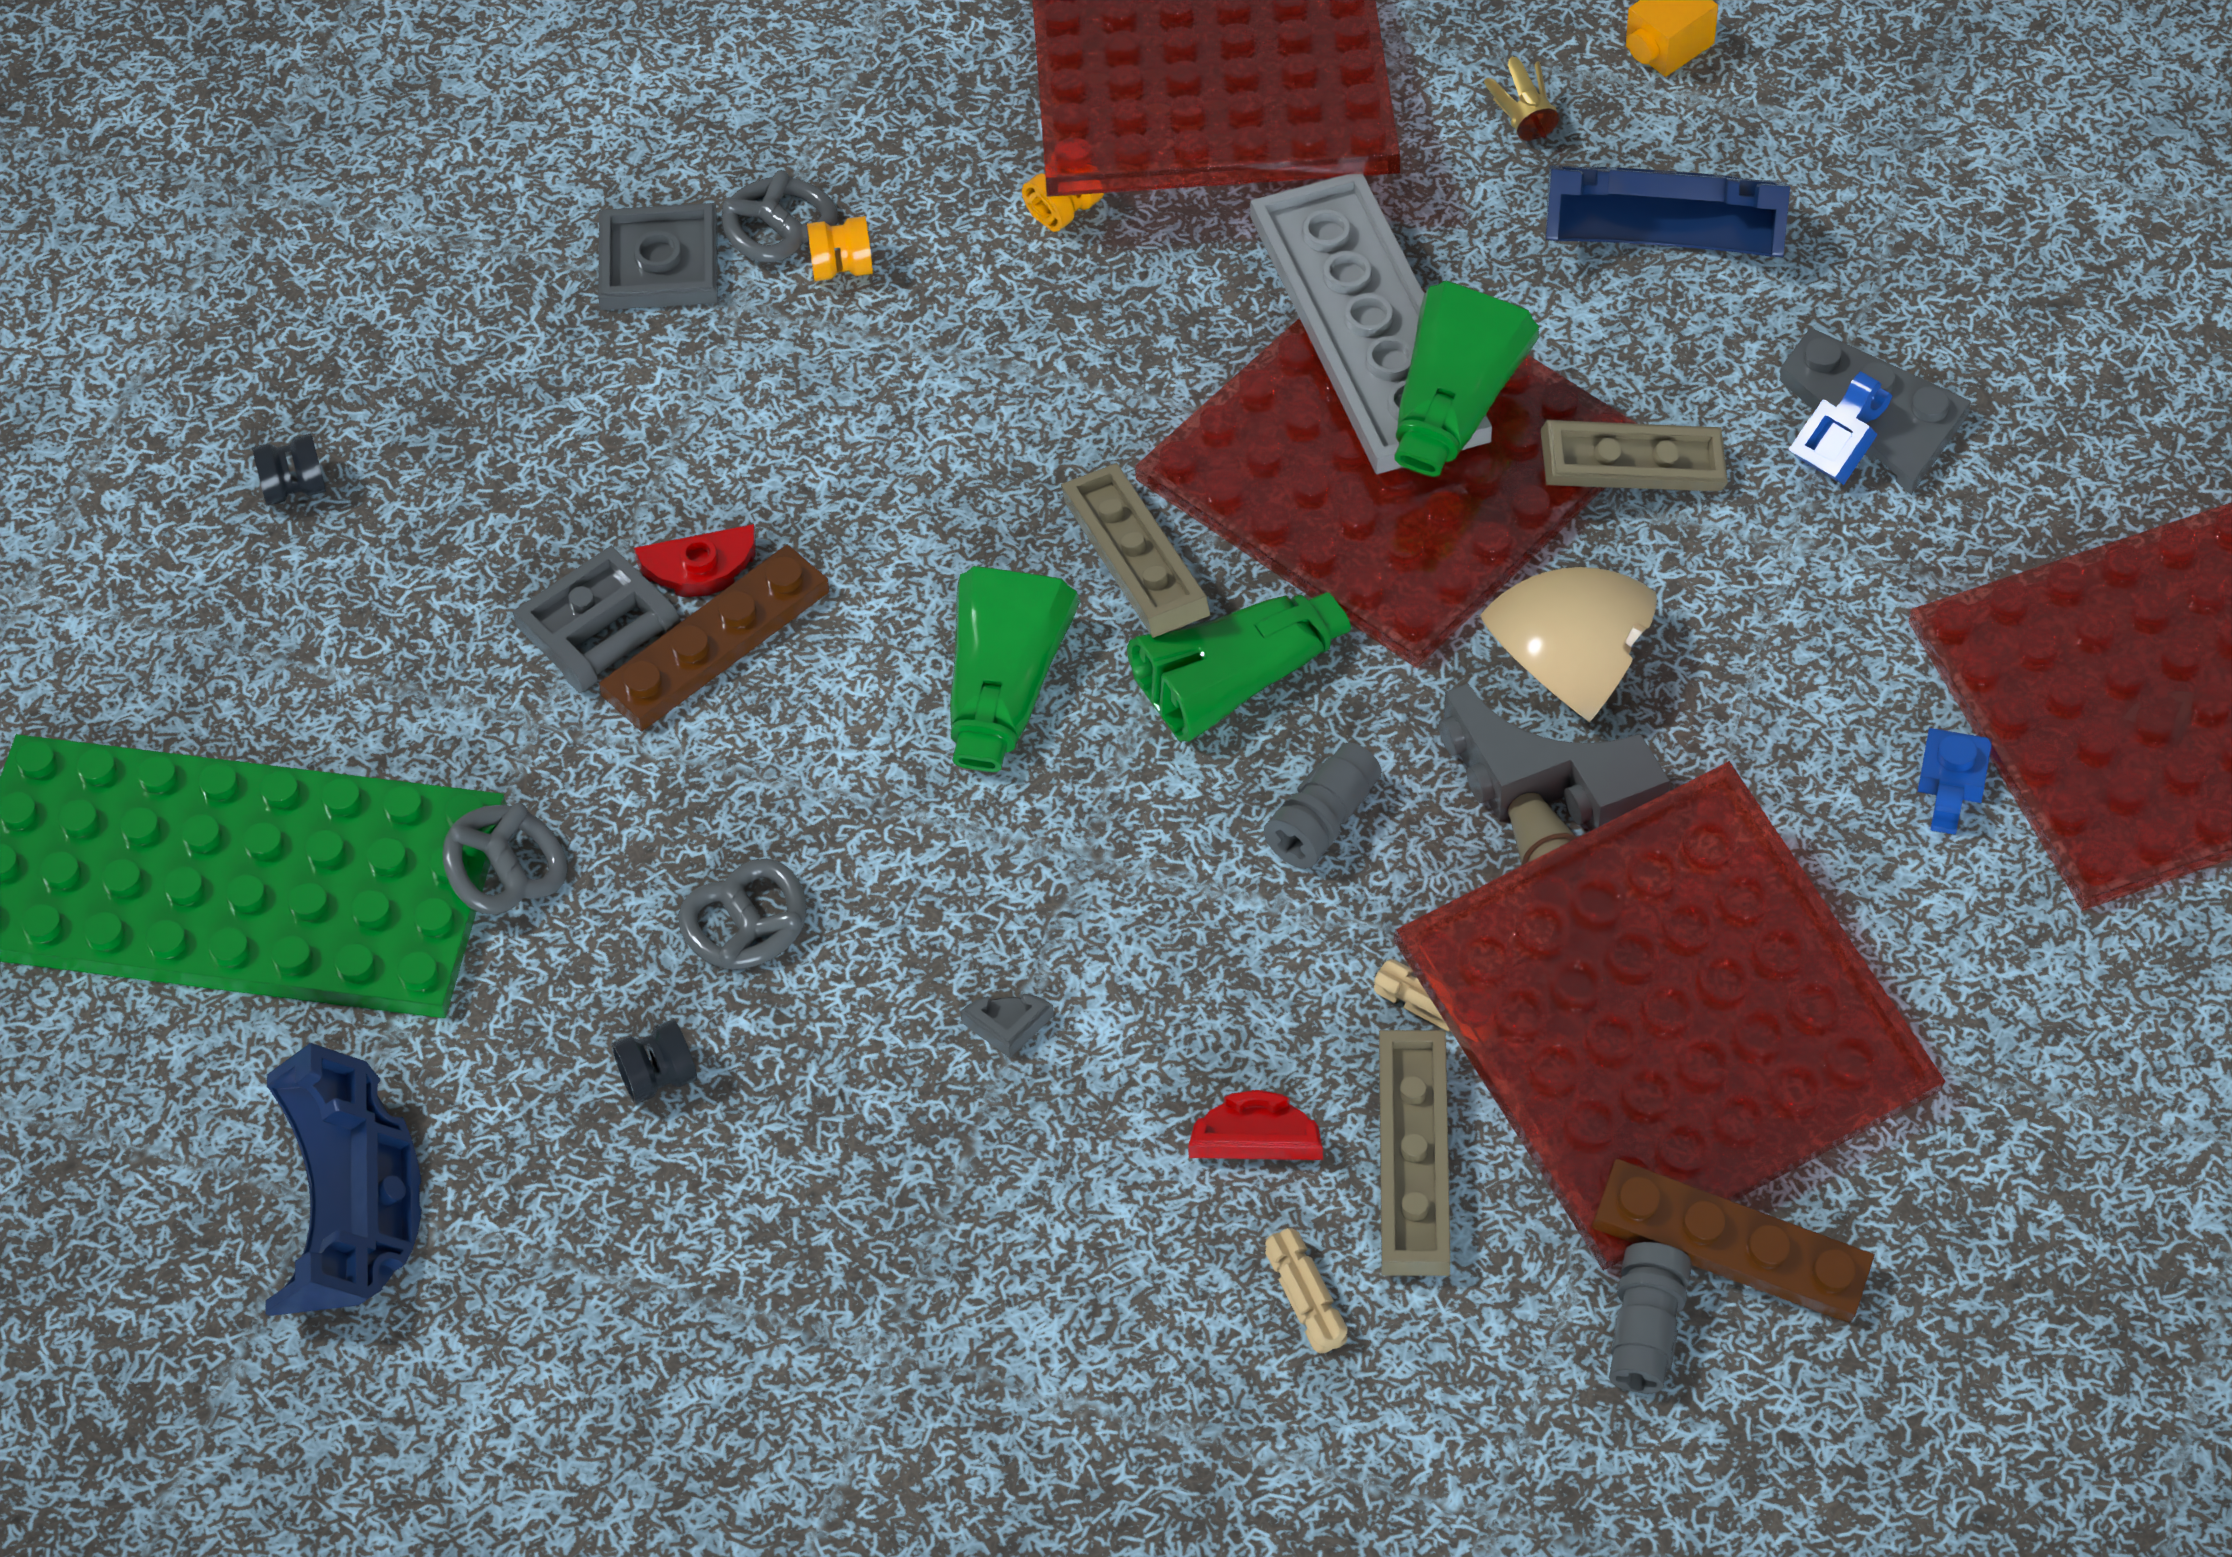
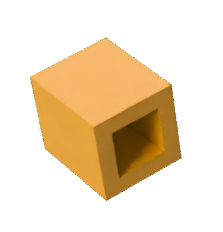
(1670, 31)

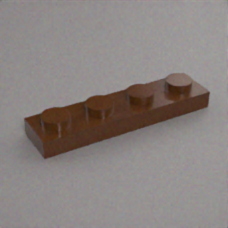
(714, 637)
(1734, 1240)

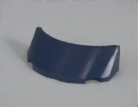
(1667, 209)
(358, 1178)

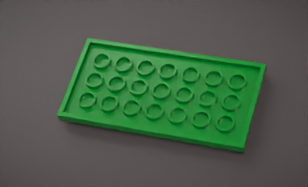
(233, 875)

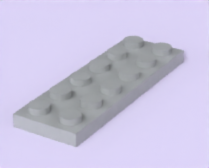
(1351, 298)

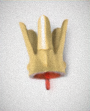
(1533, 113)

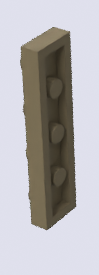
(1135, 550)
(1414, 1153)

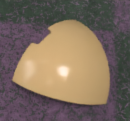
(1573, 630)

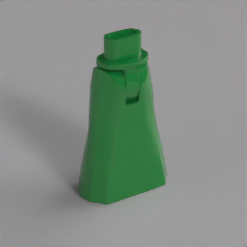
(1458, 366)
(1003, 649)
(1220, 663)

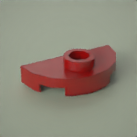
(699, 562)
(1256, 1127)

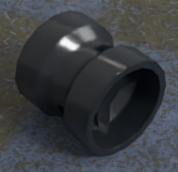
(275, 472)
(668, 1056)

